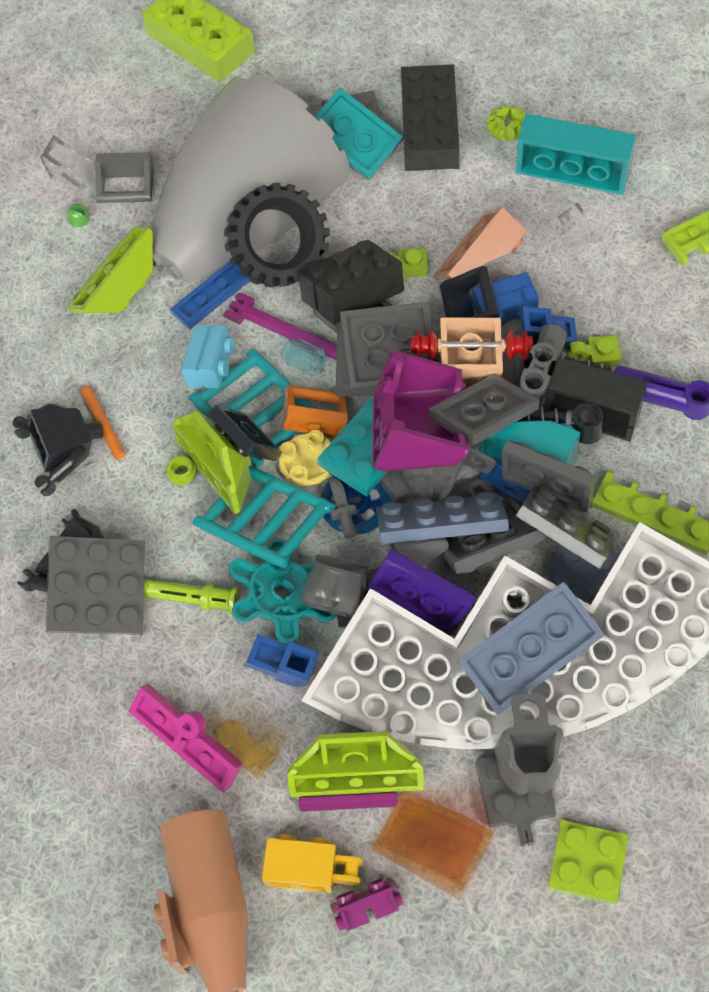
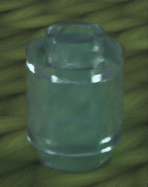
(303, 356)

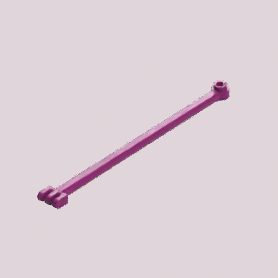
(276, 325)

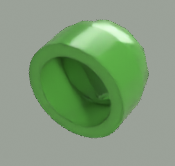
(76, 218)

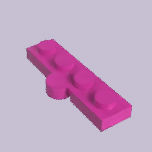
(186, 737)

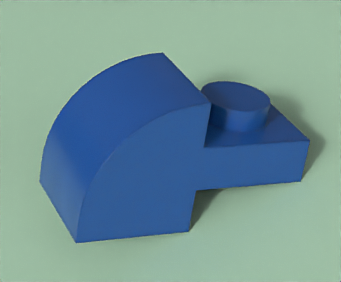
(534, 318)
(286, 662)

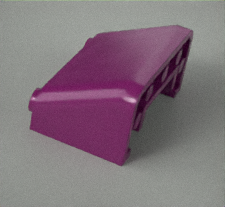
(400, 422)

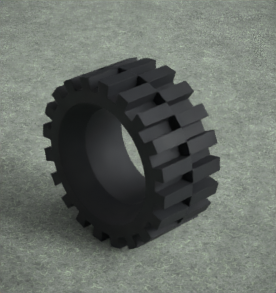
(300, 210)

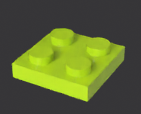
(588, 862)

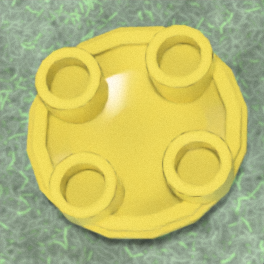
(300, 457)

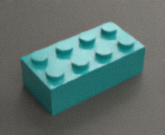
(574, 153)

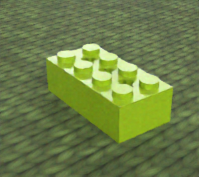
(200, 35)

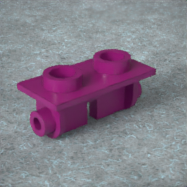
(353, 906)

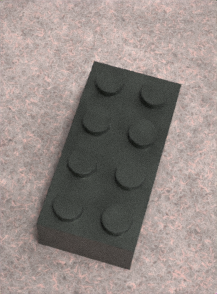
(430, 117)

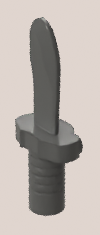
(344, 511)

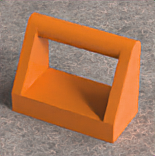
(308, 419)

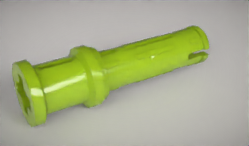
(210, 596)

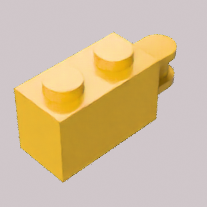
(307, 865)

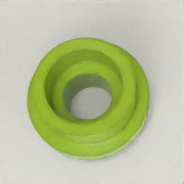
(178, 463)

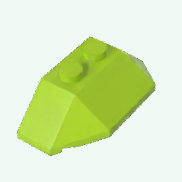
(118, 275)
(214, 457)
(355, 766)

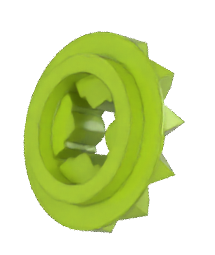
(497, 119)

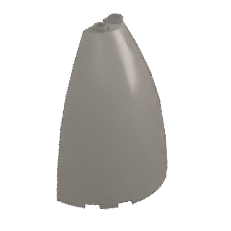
(243, 140)

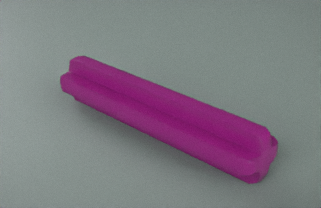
(348, 801)

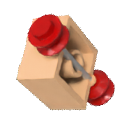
(472, 346)

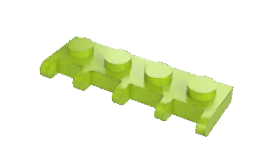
(688, 238)
(661, 517)

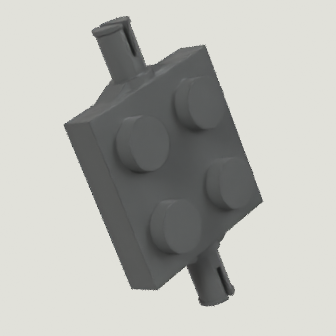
(506, 807)

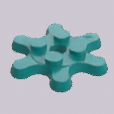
(265, 603)

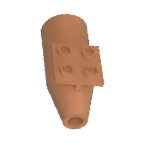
(207, 909)

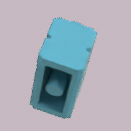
(208, 356)

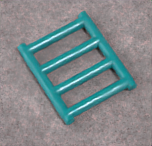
(271, 376)
(255, 546)

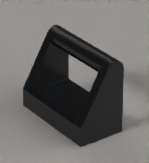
(457, 297)

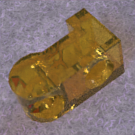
(255, 758)

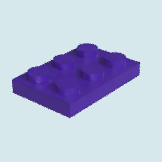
(421, 592)

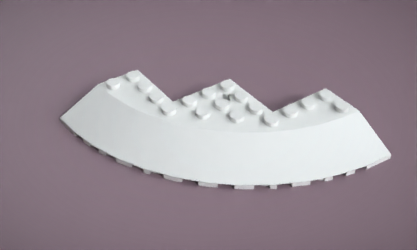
(405, 674)

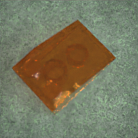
(434, 843)

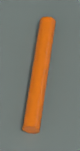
(99, 415)

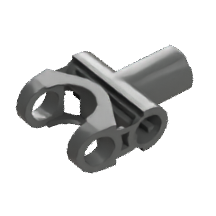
(543, 361)

